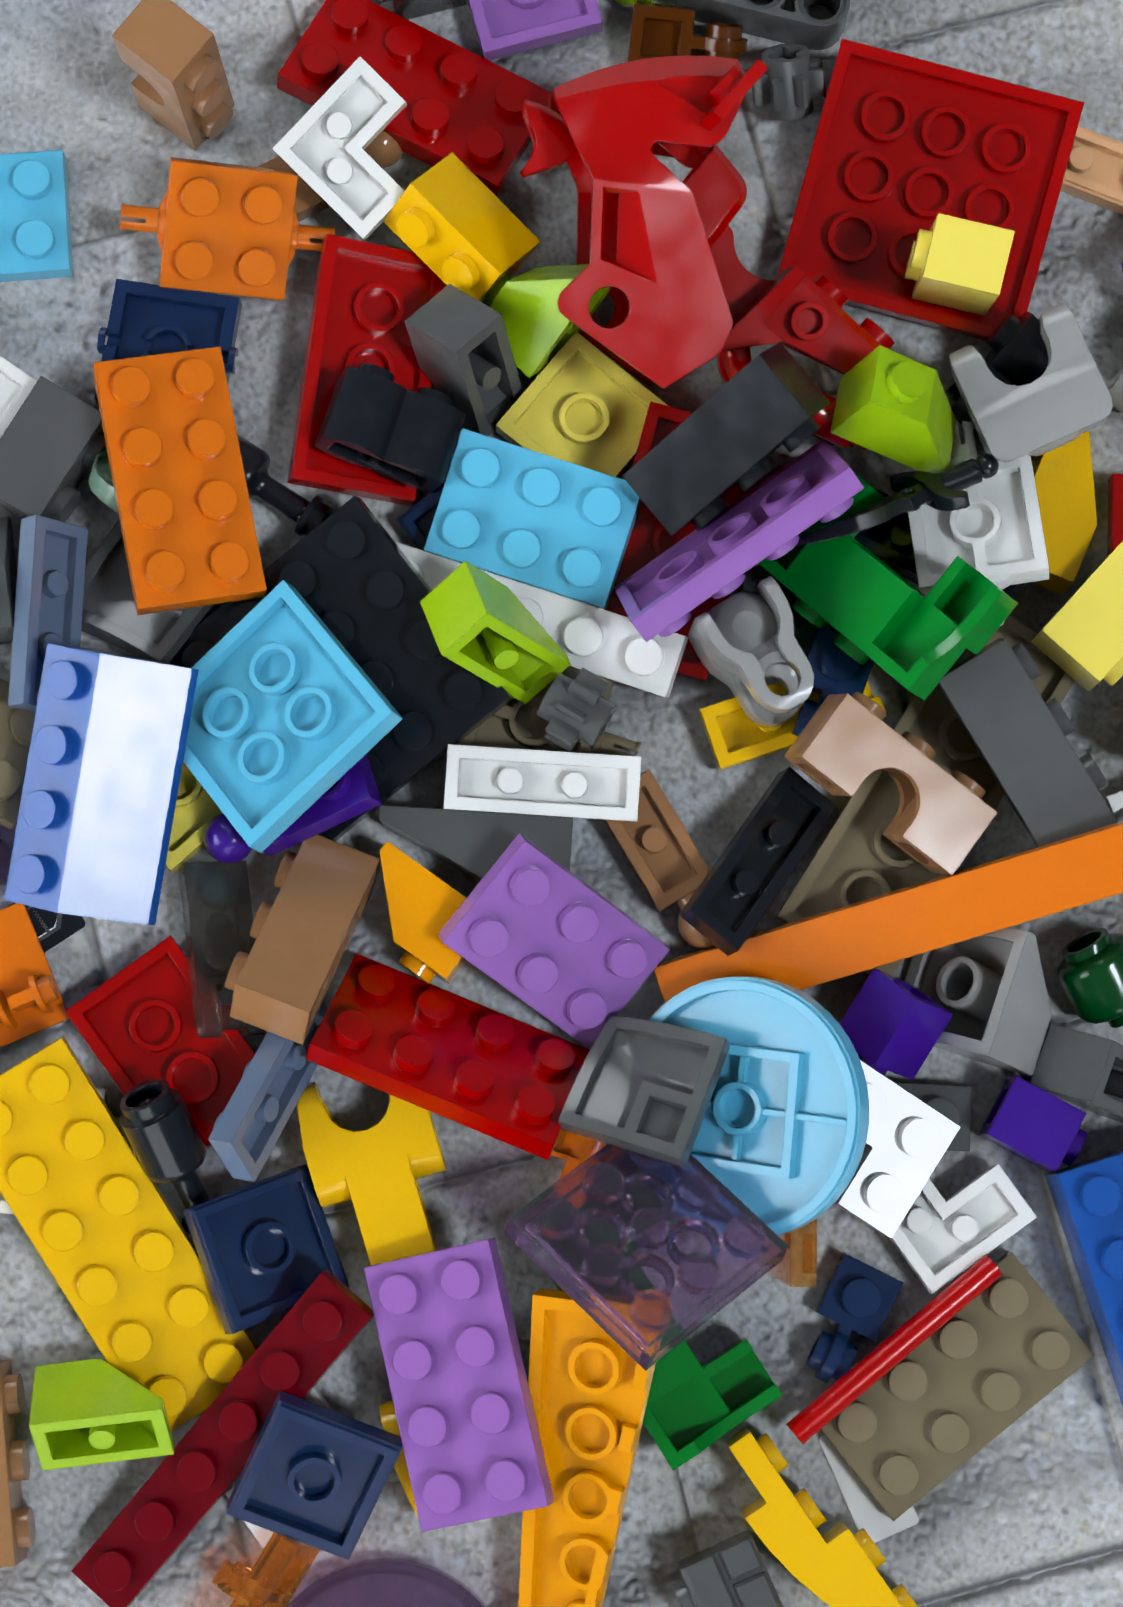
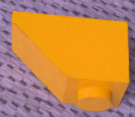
(418, 911)

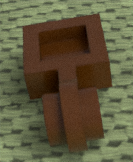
(668, 31)

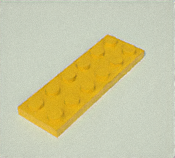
(111, 1235)

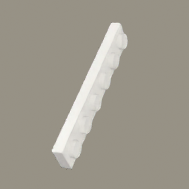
(587, 634)

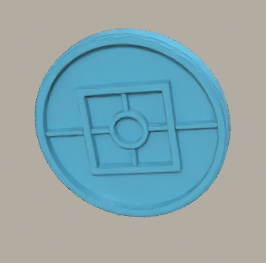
(787, 1102)

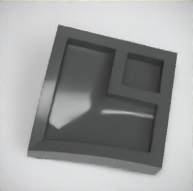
(112, 613)
(646, 1087)

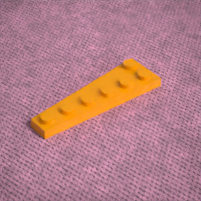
(589, 1422)

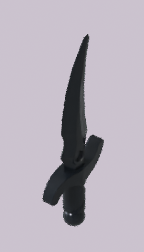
(912, 489)

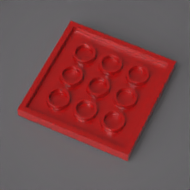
(921, 142)

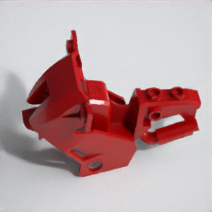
(670, 240)

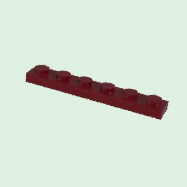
(220, 1442)

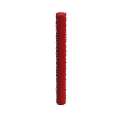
(894, 1349)

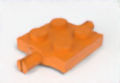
(226, 228)

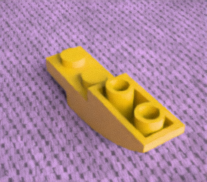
(831, 1565)

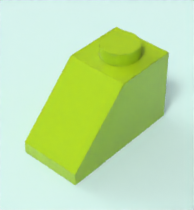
(532, 314)
(896, 411)
(492, 633)
(95, 1416)

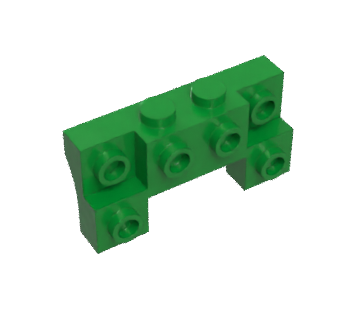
(885, 615)
(700, 1403)

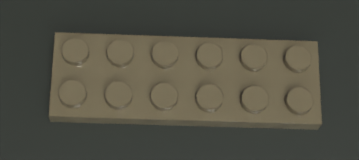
(856, 856)

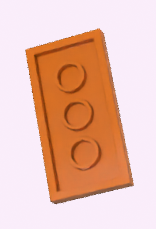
(179, 480)

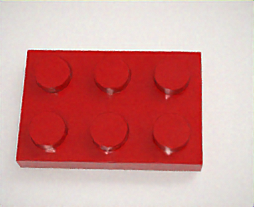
(147, 1031)

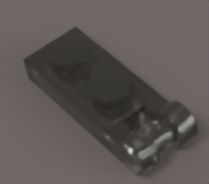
(216, 929)

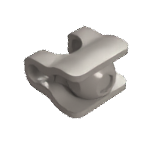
(1039, 414)
(751, 641)

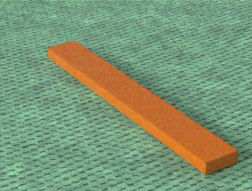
(917, 916)

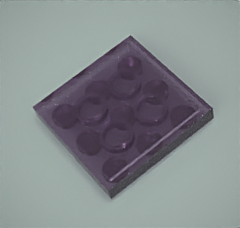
(645, 1246)

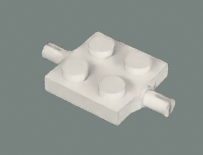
(995, 534)

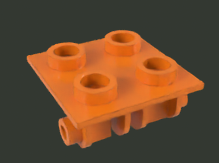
(27, 985)

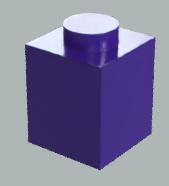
(894, 1024)
(1035, 1125)

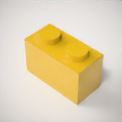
(460, 228)

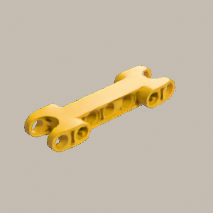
(380, 1176)

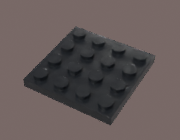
(373, 607)

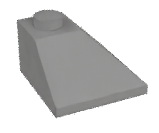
(994, 994)

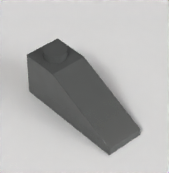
(477, 839)

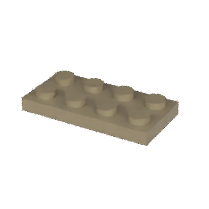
(958, 1390)

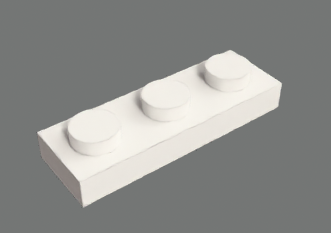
(542, 783)

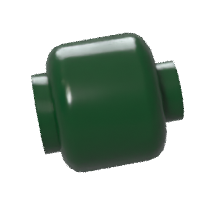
(1094, 976)

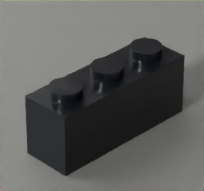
(728, 441)

